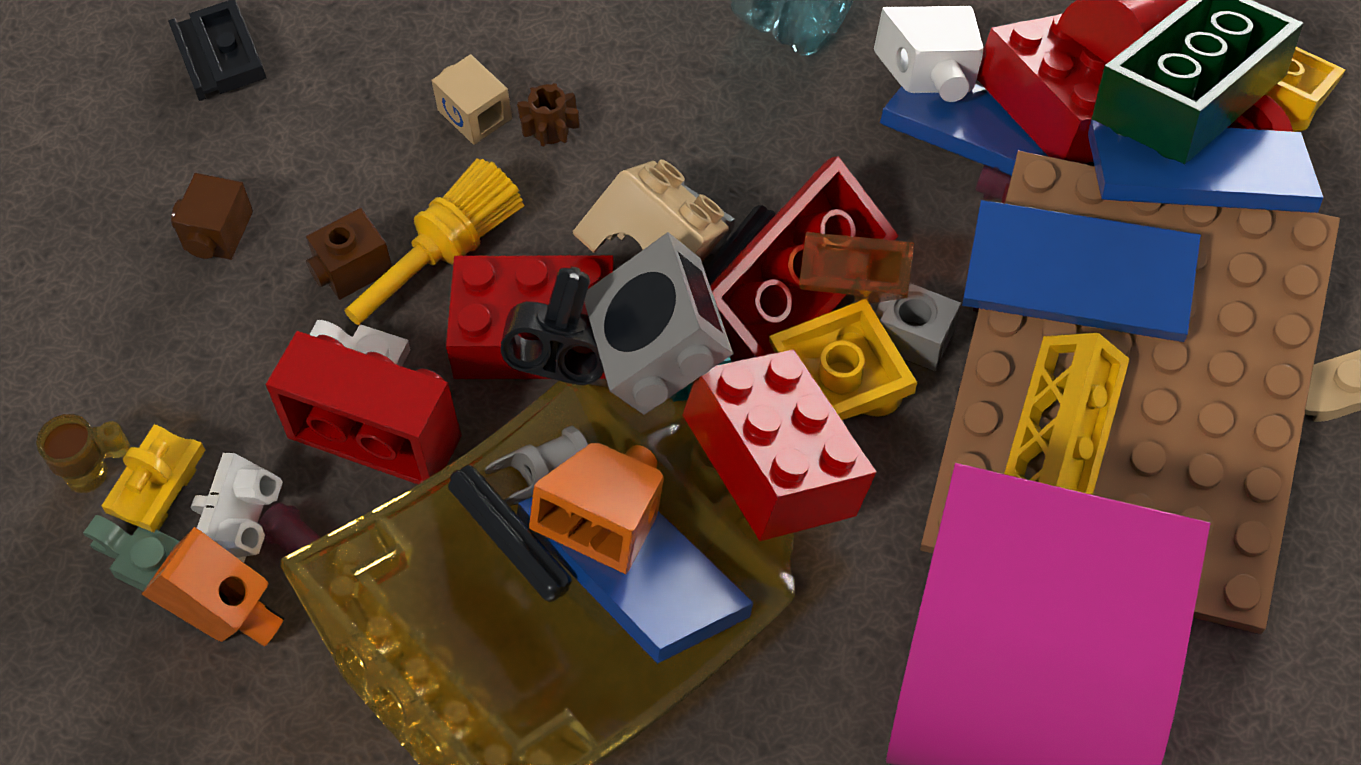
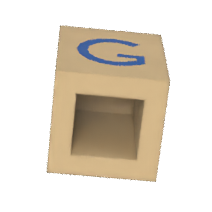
(472, 99)

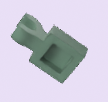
(136, 555)

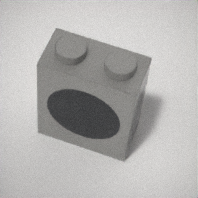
(656, 324)

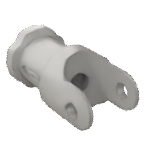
(539, 461)

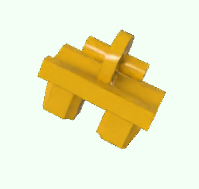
(153, 478)

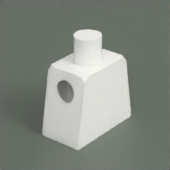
(931, 48)

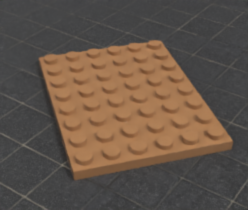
(1198, 421)

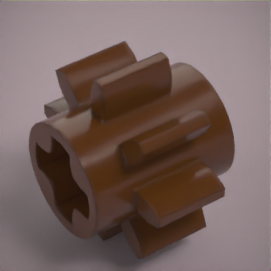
(548, 114)

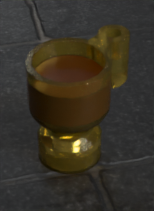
(78, 450)

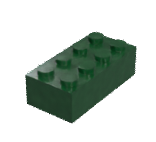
(1195, 74)

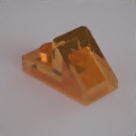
(857, 266)

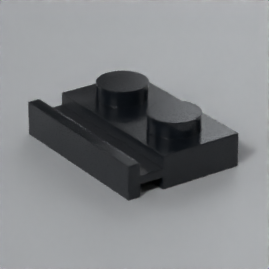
(217, 49)

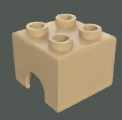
(647, 205)

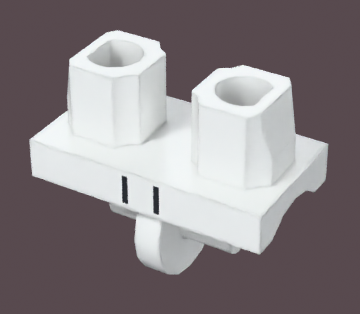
(235, 505)

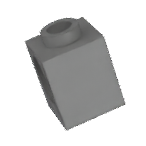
(938, 323)

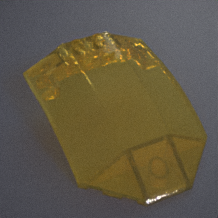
(466, 649)

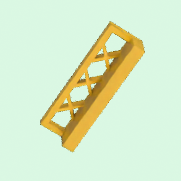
(1088, 403)

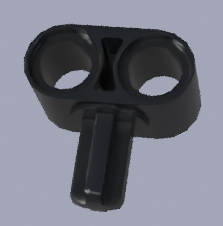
(559, 329)

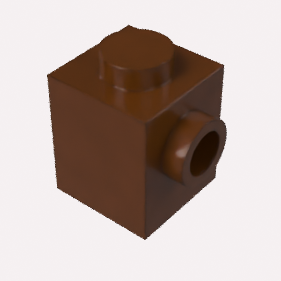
(211, 216)
(348, 254)

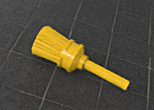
(447, 229)

